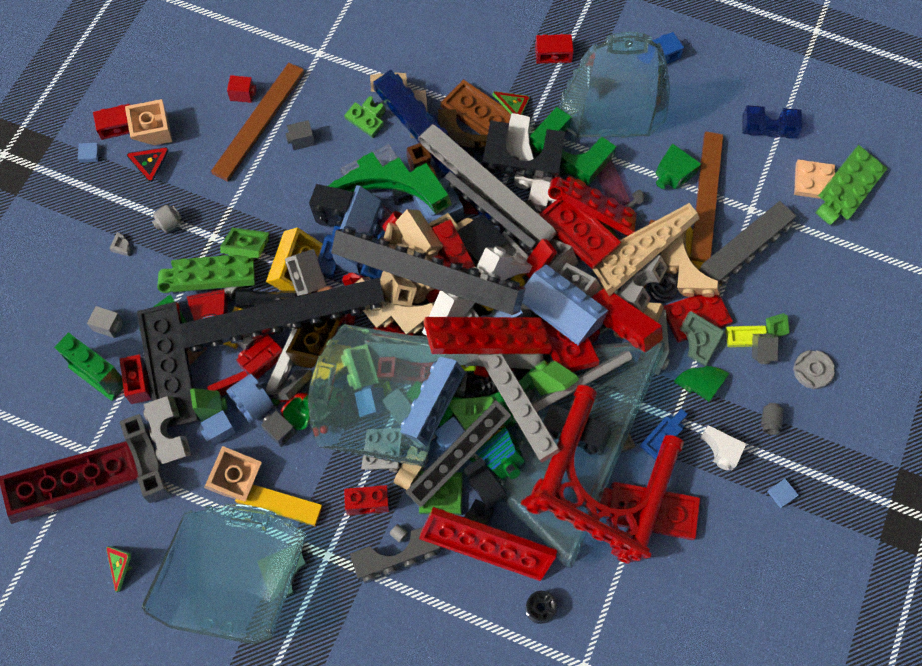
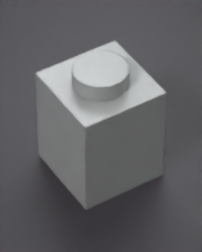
(105, 322)

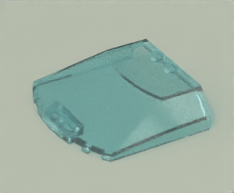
(367, 390)
(226, 573)

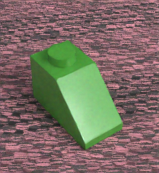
(552, 377)
(207, 403)

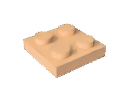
(812, 177)

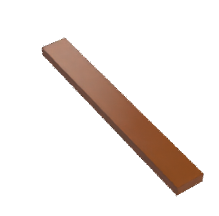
(257, 122)
(706, 197)

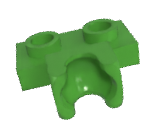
(366, 117)

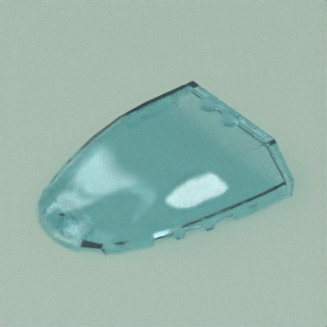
(618, 88)

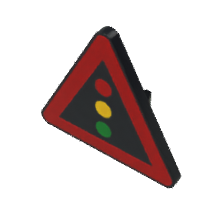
(148, 161)

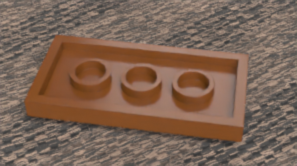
(474, 107)

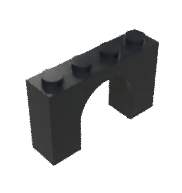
(544, 166)

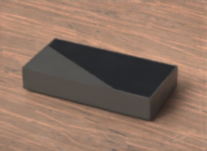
(292, 384)

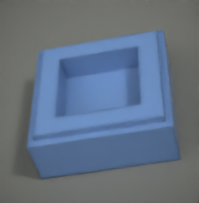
(88, 152)
(782, 493)

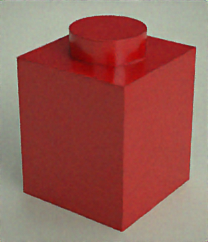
(241, 89)

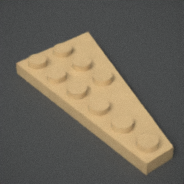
(642, 247)

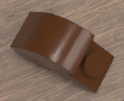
(417, 156)

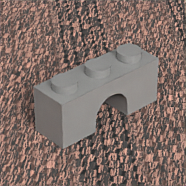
(633, 289)
(159, 414)

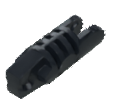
(487, 385)

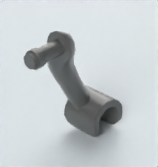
(638, 198)

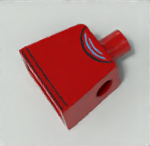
(208, 304)

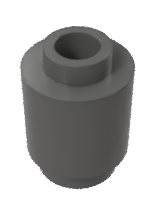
(772, 419)

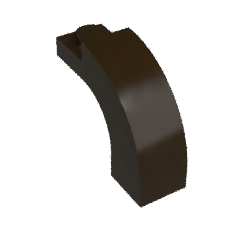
(466, 141)

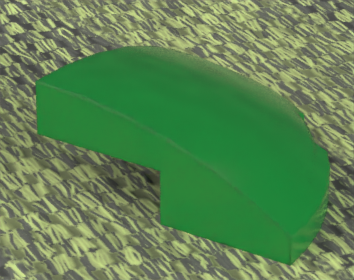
(702, 380)

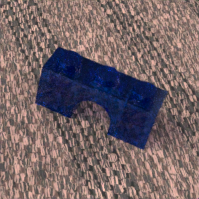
(757, 123)

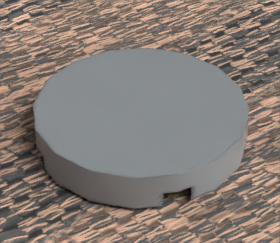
(814, 369)

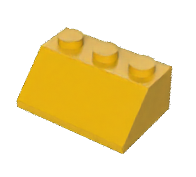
(292, 243)

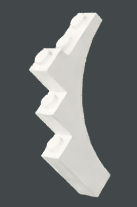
(519, 148)
(492, 262)

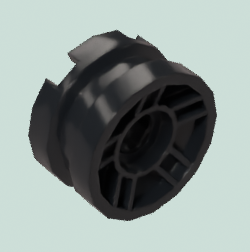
(659, 294)
(550, 606)

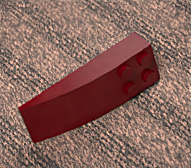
(67, 481)

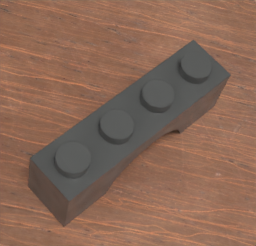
(143, 451)
(371, 564)

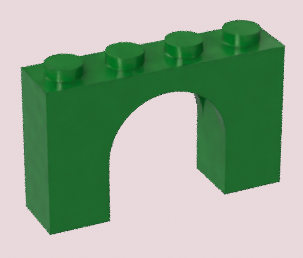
(581, 166)

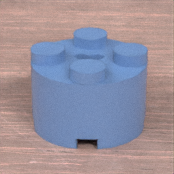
(250, 398)

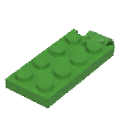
(849, 185)
(207, 273)

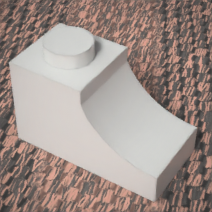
(725, 448)

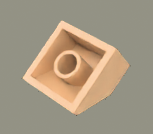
(149, 122)
(232, 474)

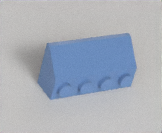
(363, 216)
(563, 305)
(433, 400)

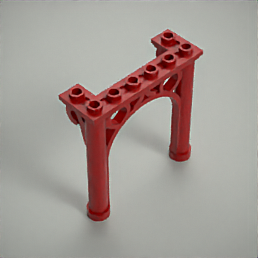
(549, 496)

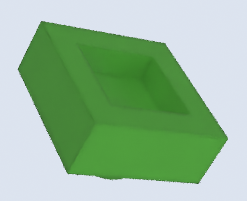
(778, 324)

